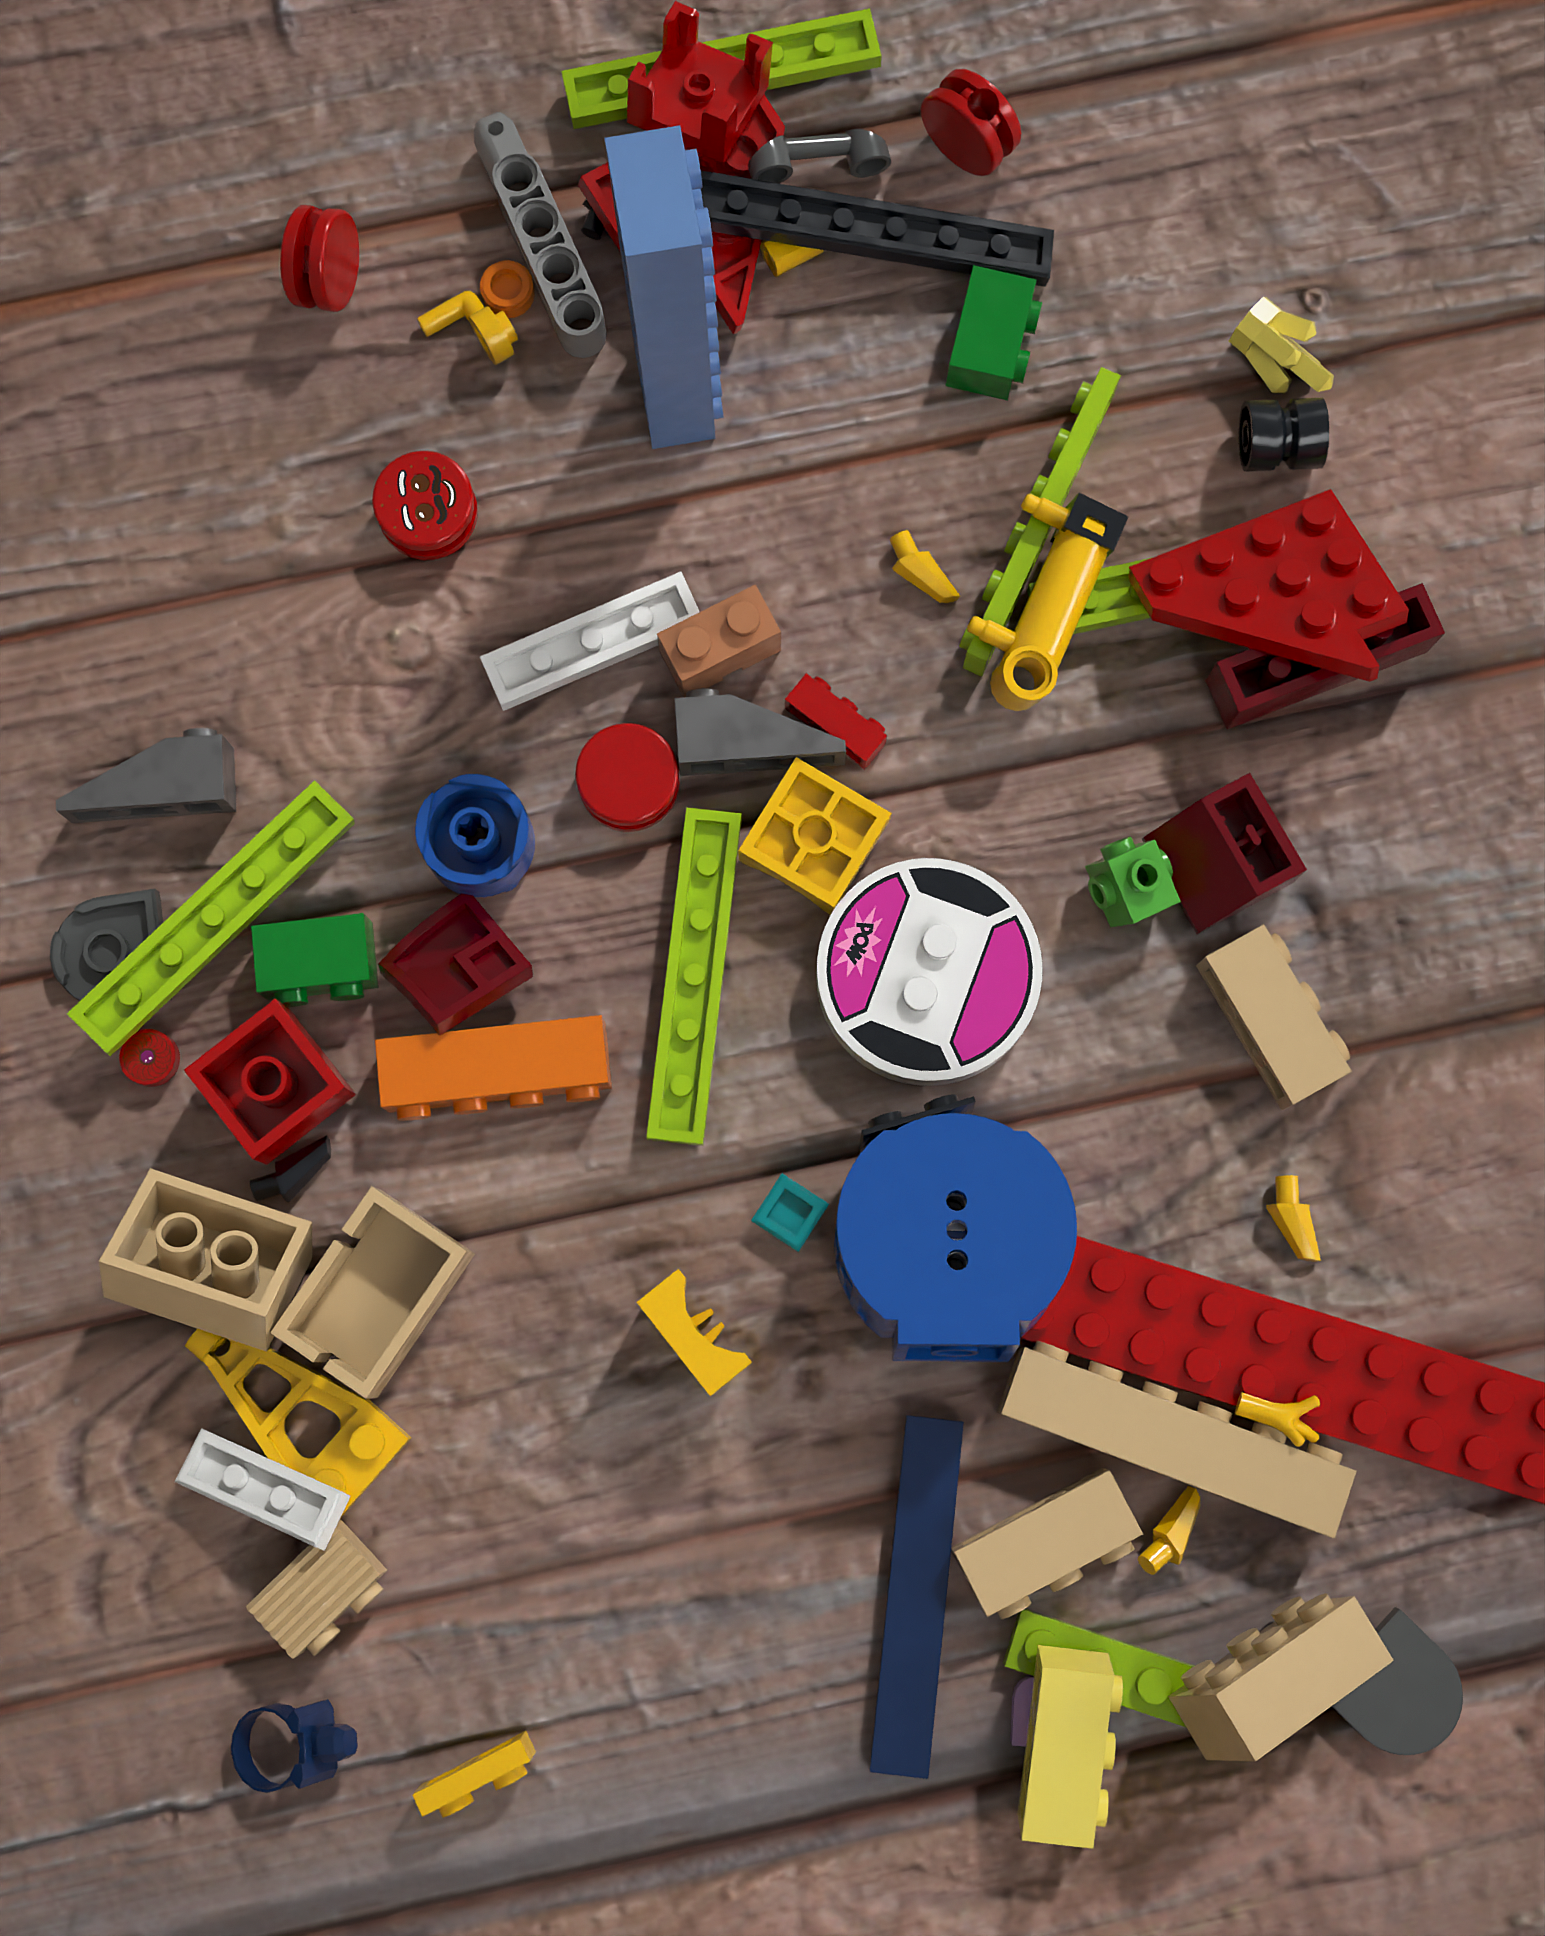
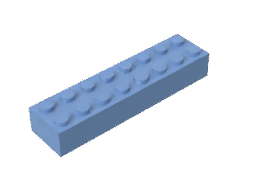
(668, 282)

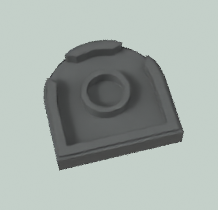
(101, 937)
(1412, 1699)

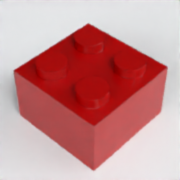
(269, 1082)

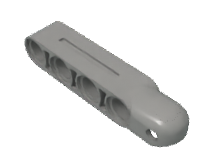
(544, 256)

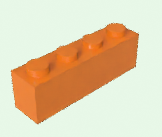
(493, 1065)

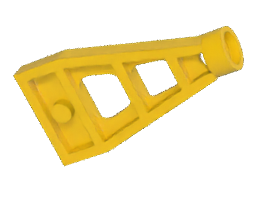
(354, 1455)

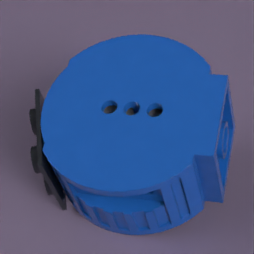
(952, 1233)

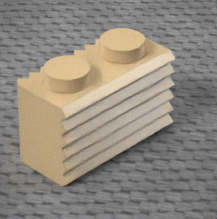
(316, 1591)

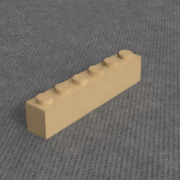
(1177, 1441)

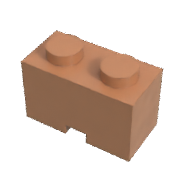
(720, 640)

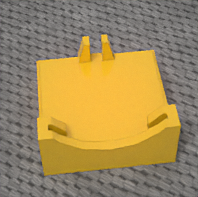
(814, 835)
(708, 1363)

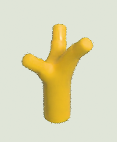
(1280, 1416)

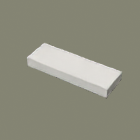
(263, 1489)

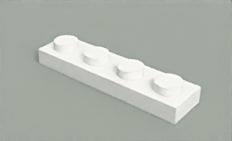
(587, 641)

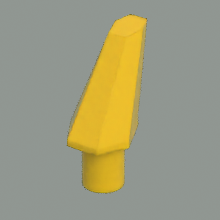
(921, 569)
(1294, 1219)
(1172, 1533)

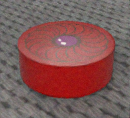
(149, 1058)

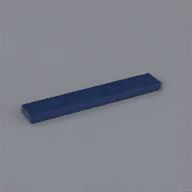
(916, 1597)

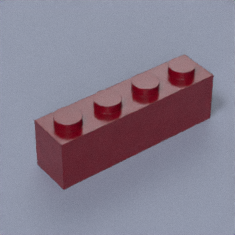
(1262, 683)

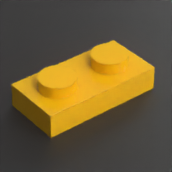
(453, 1788)

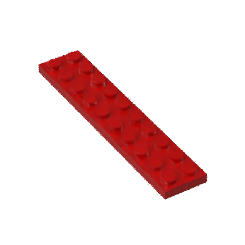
(1368, 1382)

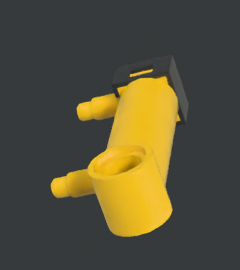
(1081, 543)

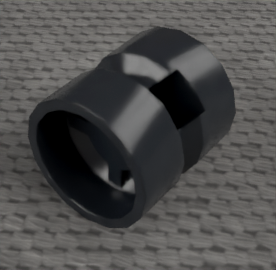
(1283, 434)

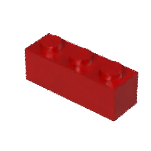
(824, 711)

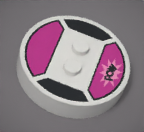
(928, 971)

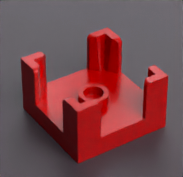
(699, 87)

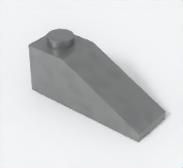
(737, 736)
(165, 780)

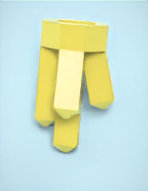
(1267, 345)

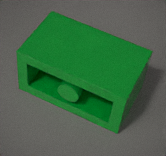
(991, 333)
(315, 959)

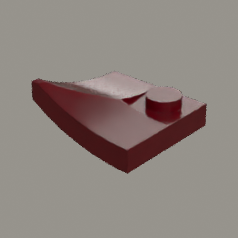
(455, 963)

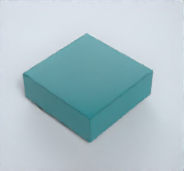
(790, 1212)

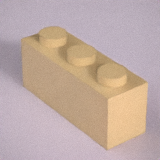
(1275, 1016)
(1047, 1544)

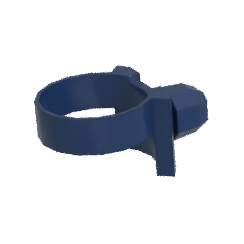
(319, 1740)

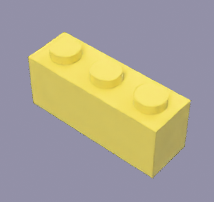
(1068, 1747)

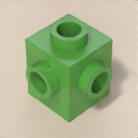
(1131, 881)

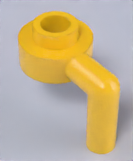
(491, 329)

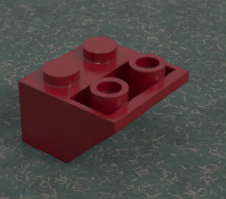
(1227, 853)

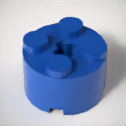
(457, 812)

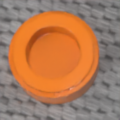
(507, 288)

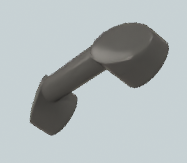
(864, 151)

